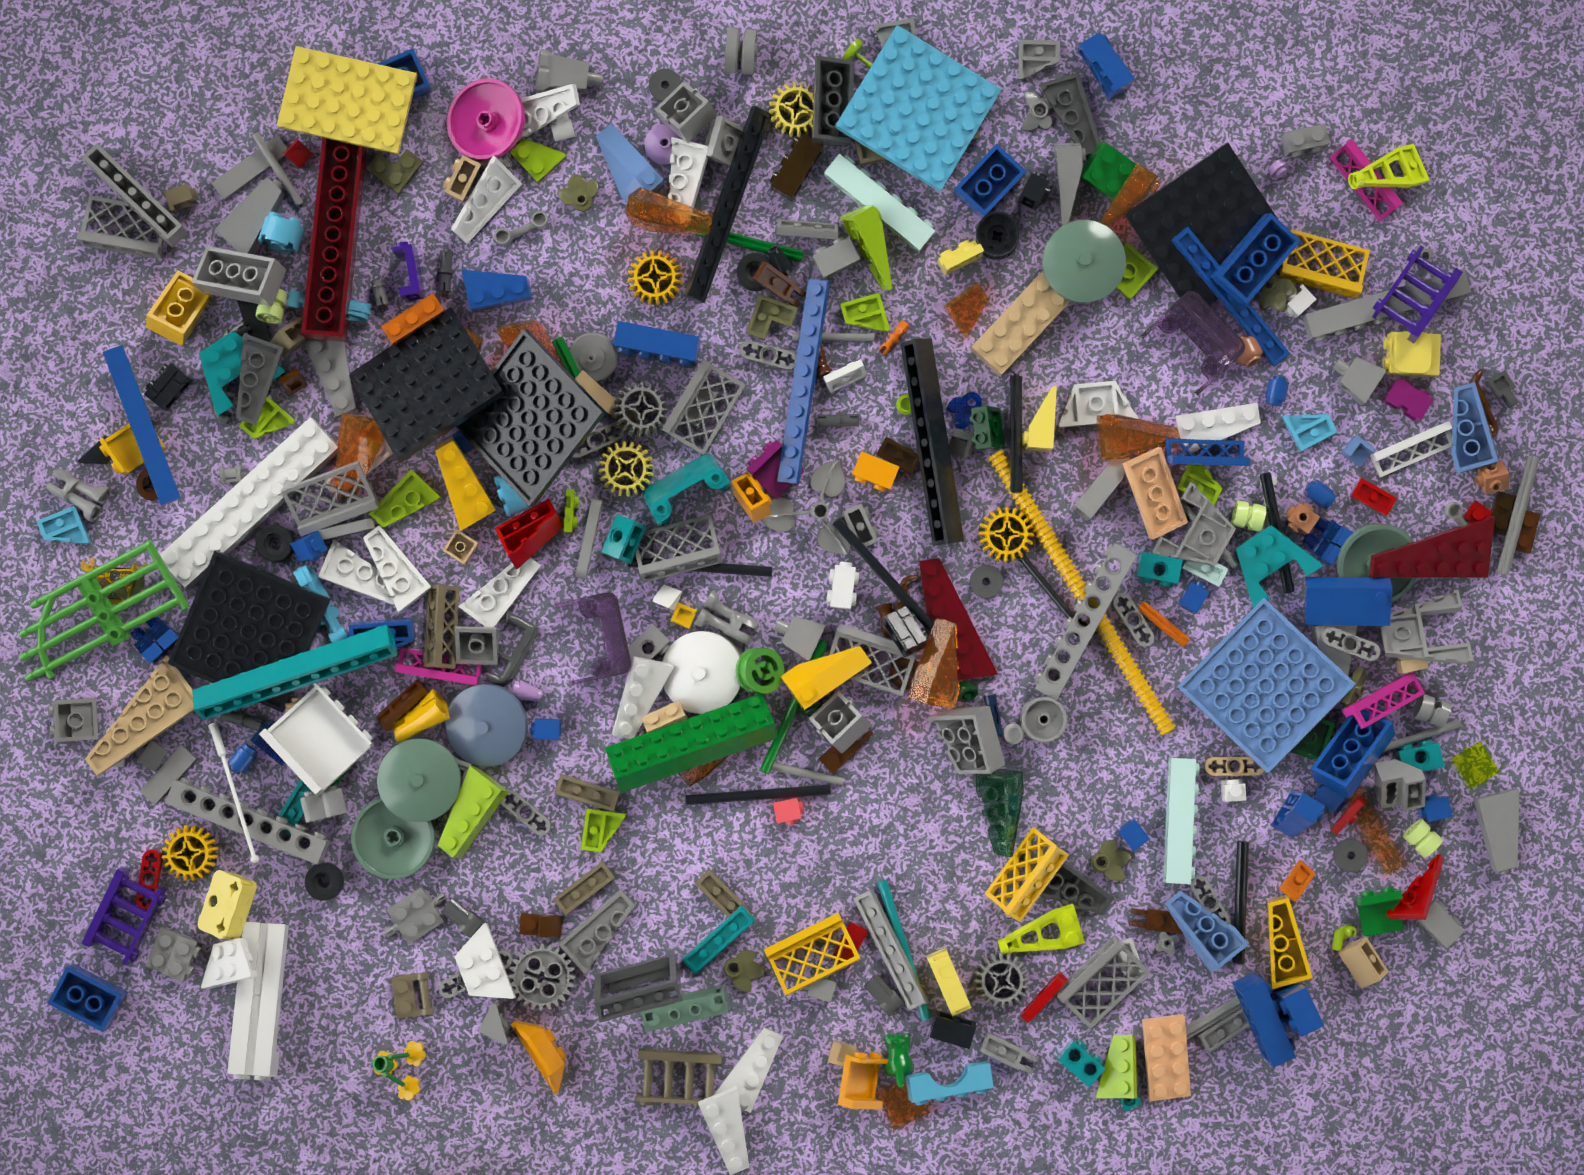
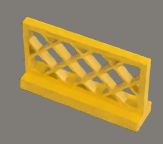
(1325, 281)
(1034, 882)
(801, 940)

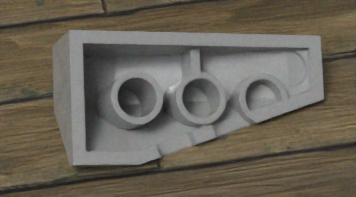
(1069, 165)

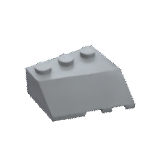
(970, 739)

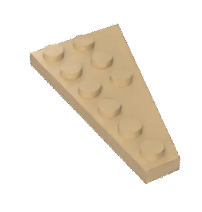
(152, 710)

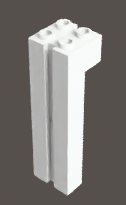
(259, 1004)

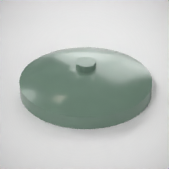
(1084, 261)
(1369, 540)
(419, 780)
(390, 844)

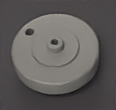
(595, 355)

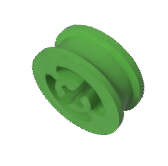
(748, 669)

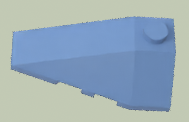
(627, 164)
(1207, 934)

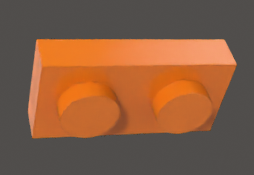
(1297, 880)

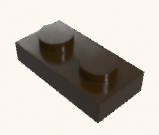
(898, 455)
(1502, 511)

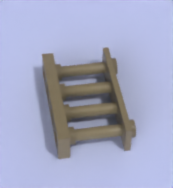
(669, 1058)

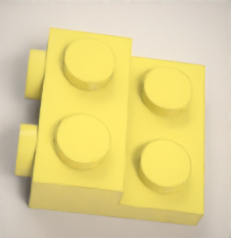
(964, 255)

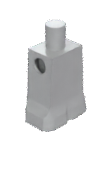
(560, 71)

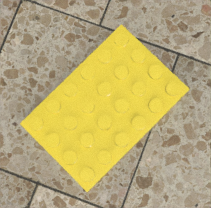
(347, 100)

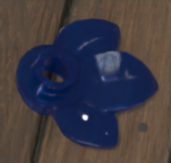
(962, 409)

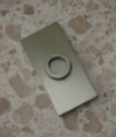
(1359, 677)

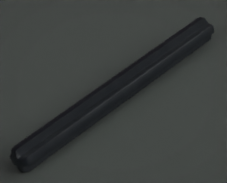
(1016, 464)
(1274, 520)
(1241, 895)

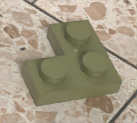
(398, 174)
(768, 311)

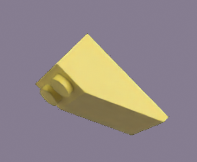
(1040, 432)

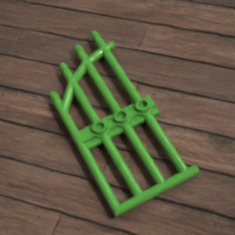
(102, 608)

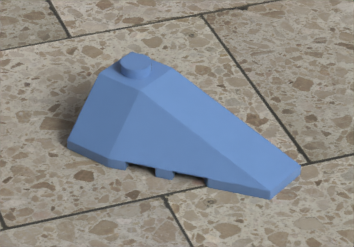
(1471, 433)

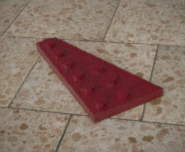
(1448, 554)
(944, 603)

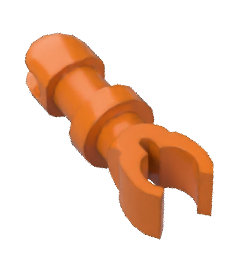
(893, 338)

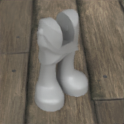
(99, 494)
(735, 617)

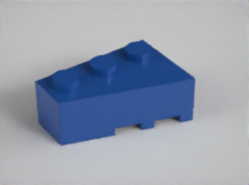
(1106, 65)
(495, 290)
(401, 628)
(1297, 813)

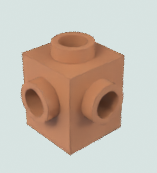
(1493, 477)
(1308, 521)

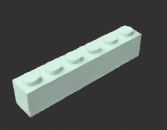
(865, 192)
(1180, 821)

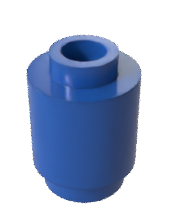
(1276, 391)
(1320, 494)
(242, 759)

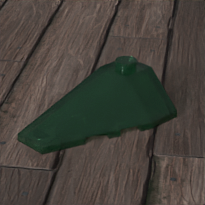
(1002, 799)

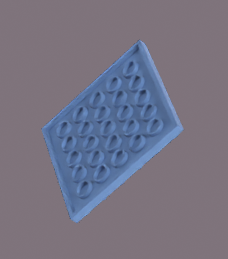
(1266, 685)

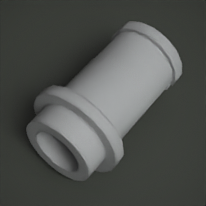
(379, 291)

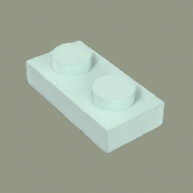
(1211, 573)

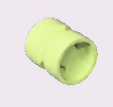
(275, 313)
(1248, 515)
(1420, 835)

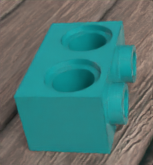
(1078, 1065)

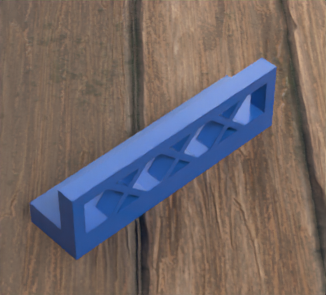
(1209, 459)

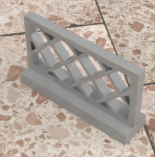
(116, 242)
(687, 398)
(333, 514)
(683, 562)
(879, 643)
(1090, 969)

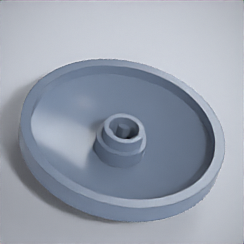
(486, 725)

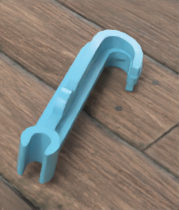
(357, 310)
(309, 579)

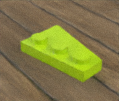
(1120, 1073)

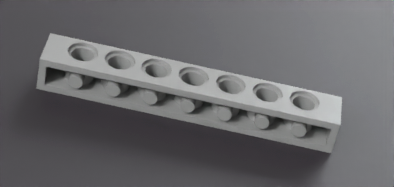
(1054, 687)
(179, 798)

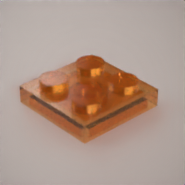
(898, 1107)

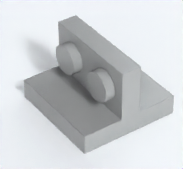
(722, 140)

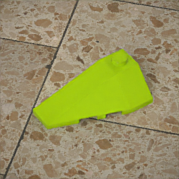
(867, 229)

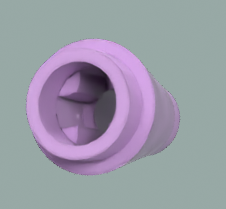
(525, 691)

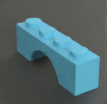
(975, 1077)

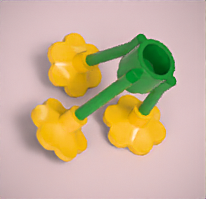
(386, 1063)

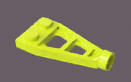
(1409, 163)
(1068, 925)

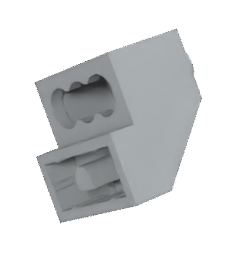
(1399, 785)

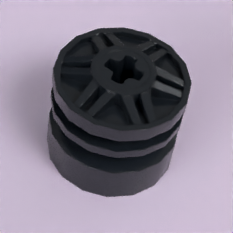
(999, 224)

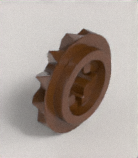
(142, 482)
(903, 662)

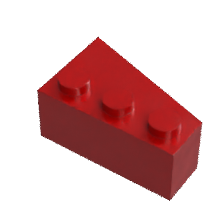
(529, 531)

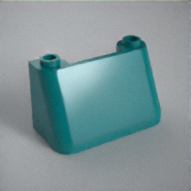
(702, 468)

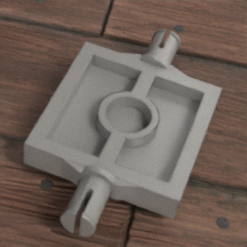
(415, 915)

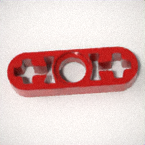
(146, 863)
(1043, 997)

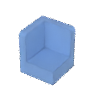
(1357, 450)

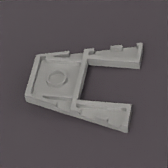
(1407, 638)

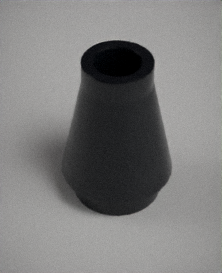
(780, 260)

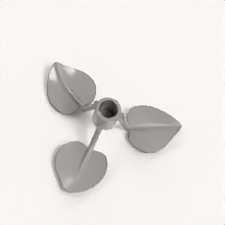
(829, 481)

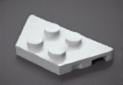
(1094, 399)
(228, 964)
(483, 967)

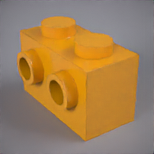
(875, 471)
(751, 497)

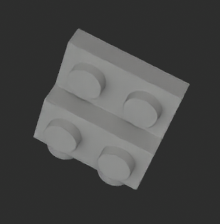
(73, 720)
(174, 954)

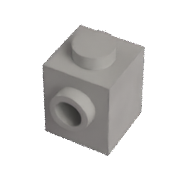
(822, 989)

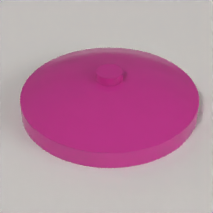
(485, 119)

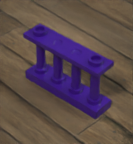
(1426, 311)
(103, 916)

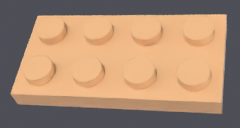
(1155, 493)
(1166, 1057)

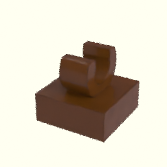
(293, 381)

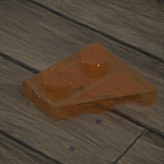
(966, 308)

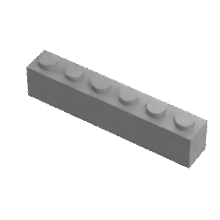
(134, 195)

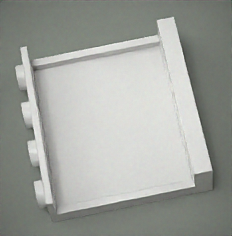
(318, 739)

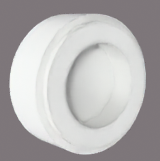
(1013, 734)

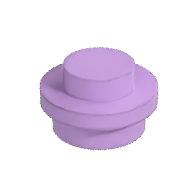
(1278, 168)

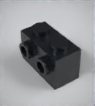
(1035, 190)

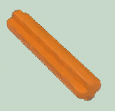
(1164, 624)

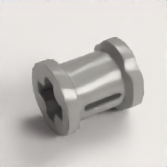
(231, 474)

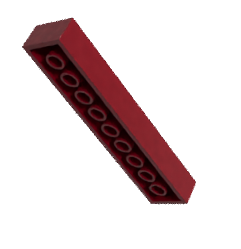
(334, 241)

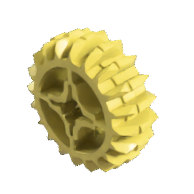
(787, 107)
(633, 462)

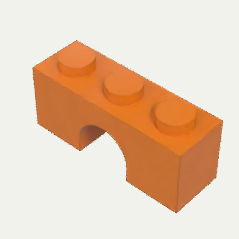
(413, 319)

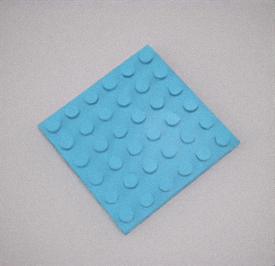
(918, 108)

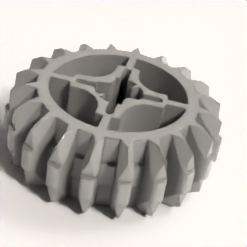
(631, 409)
(1006, 971)

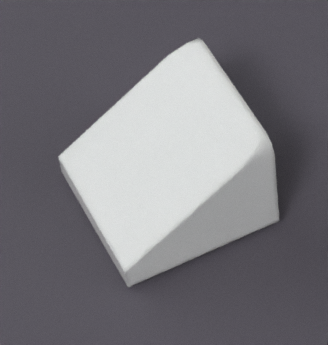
(668, 597)

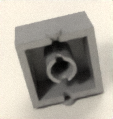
(686, 111)
(840, 722)

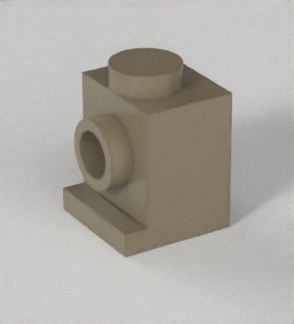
(181, 197)

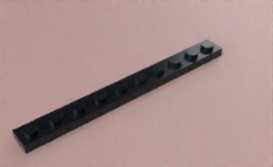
(728, 204)

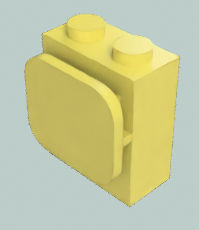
(1411, 359)

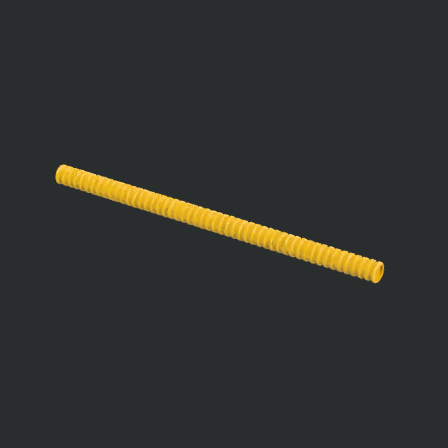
(1077, 586)

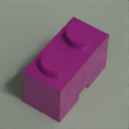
(1408, 398)

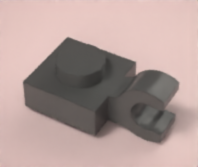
(1501, 386)

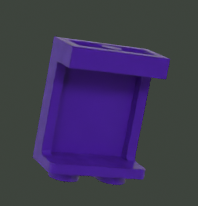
(416, 290)

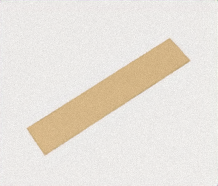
(600, 395)

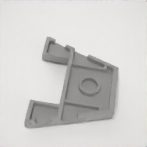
(1205, 537)

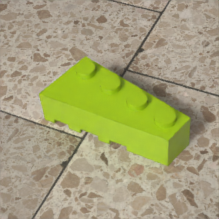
(471, 811)

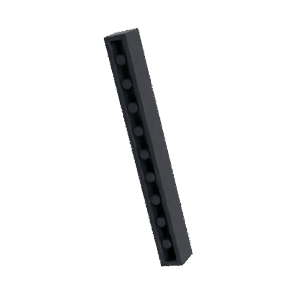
(932, 442)

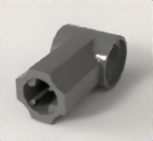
(466, 921)
(886, 998)

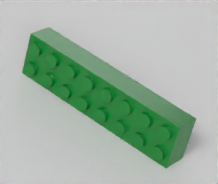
(691, 743)

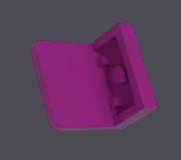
(766, 468)

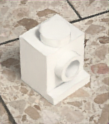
(1299, 302)
(1233, 790)

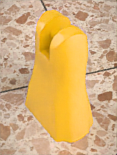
(428, 713)

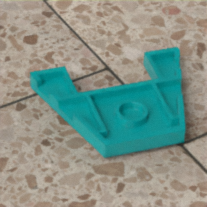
(222, 365)
(1268, 553)

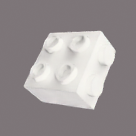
(843, 582)

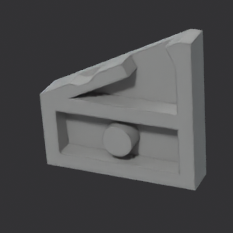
(1036, 56)

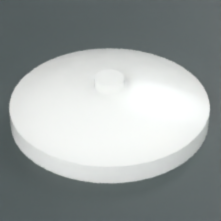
(702, 671)

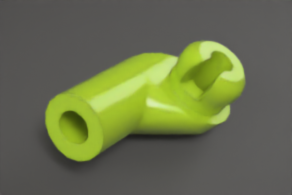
(1341, 934)

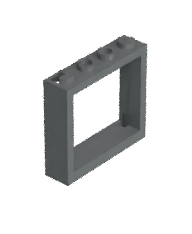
(641, 998)

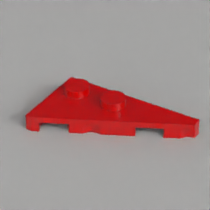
(1419, 894)

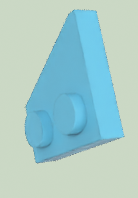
(1309, 429)
(64, 527)

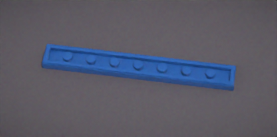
(1243, 314)
(141, 425)

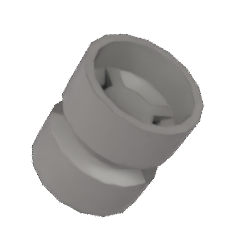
(1435, 711)

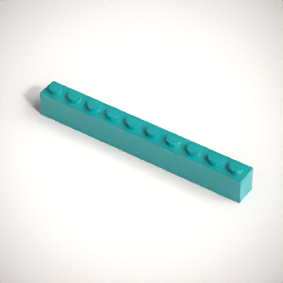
(294, 672)

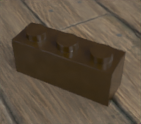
(796, 166)

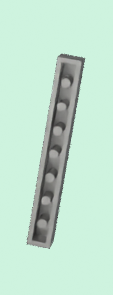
(1359, 312)

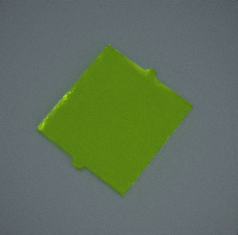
(1475, 764)

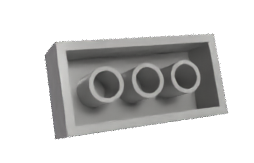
(239, 276)

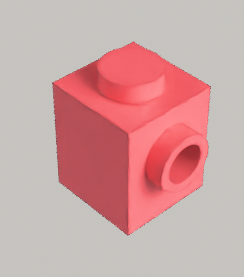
(788, 810)

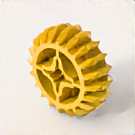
(646, 277)
(1005, 544)
(189, 843)

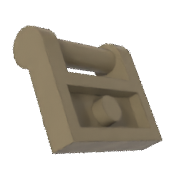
(405, 995)

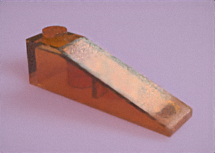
(1135, 189)
(359, 442)

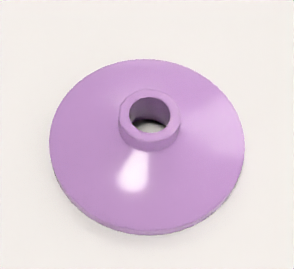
(653, 147)

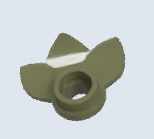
(578, 190)
(1276, 294)
(1113, 858)
(746, 971)

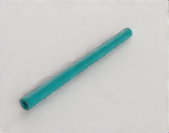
(897, 927)

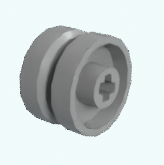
(742, 51)
(1031, 714)

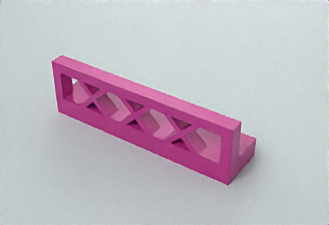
(1361, 161)
(432, 673)
(1378, 695)

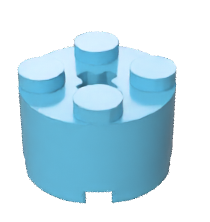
(281, 233)
(506, 494)

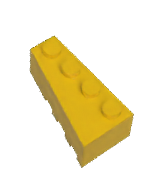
(464, 488)

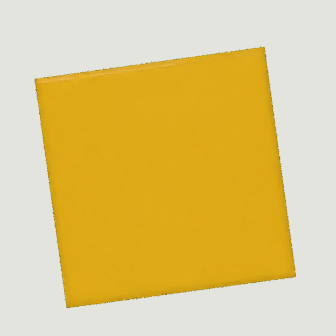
(683, 615)

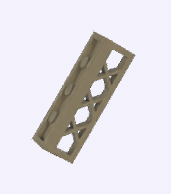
(436, 626)

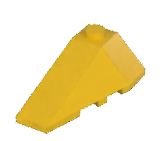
(821, 676)

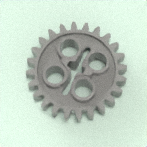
(537, 994)

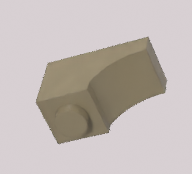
(290, 337)

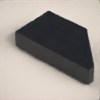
(95, 455)

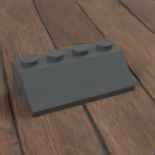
(831, 96)

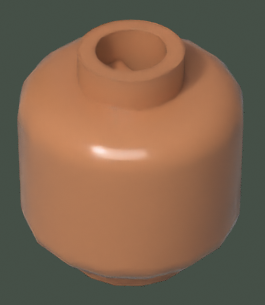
(1252, 352)

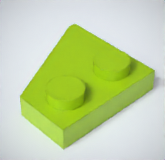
(537, 158)
(866, 313)
(270, 420)
(1202, 479)
(572, 502)
(599, 828)

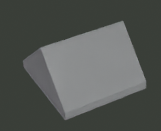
(477, 645)
(496, 1024)

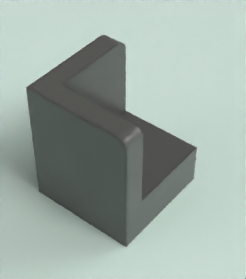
(960, 443)
(153, 755)

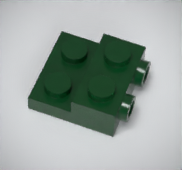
(987, 428)
(1316, 740)

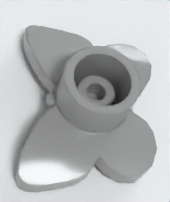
(1038, 112)

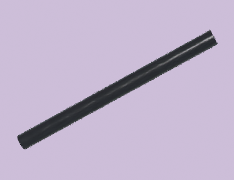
(722, 568)
(884, 575)
(761, 794)

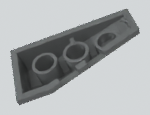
(1075, 888)

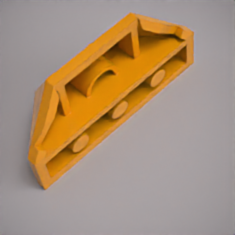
(543, 1051)

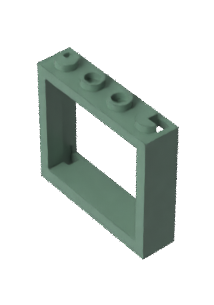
(693, 1007)

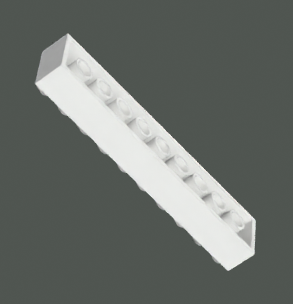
(249, 502)

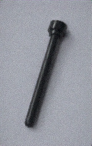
(1048, 589)

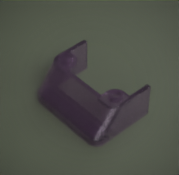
(1206, 330)
(607, 609)

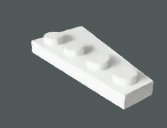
(547, 107)
(687, 170)
(486, 199)
(640, 692)
(753, 1068)
(726, 1126)

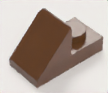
(540, 925)

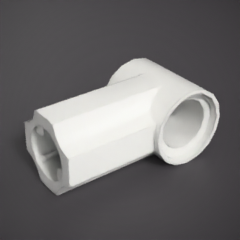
(562, 128)

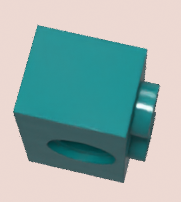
(623, 539)
(1170, 565)
(1431, 755)

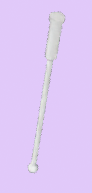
(221, 753)

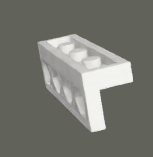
(1403, 445)

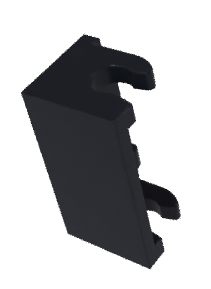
(953, 1029)

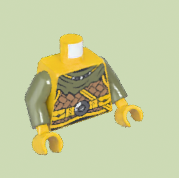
(114, 575)

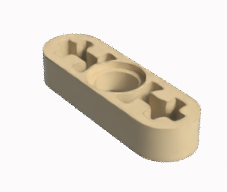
(1218, 772)

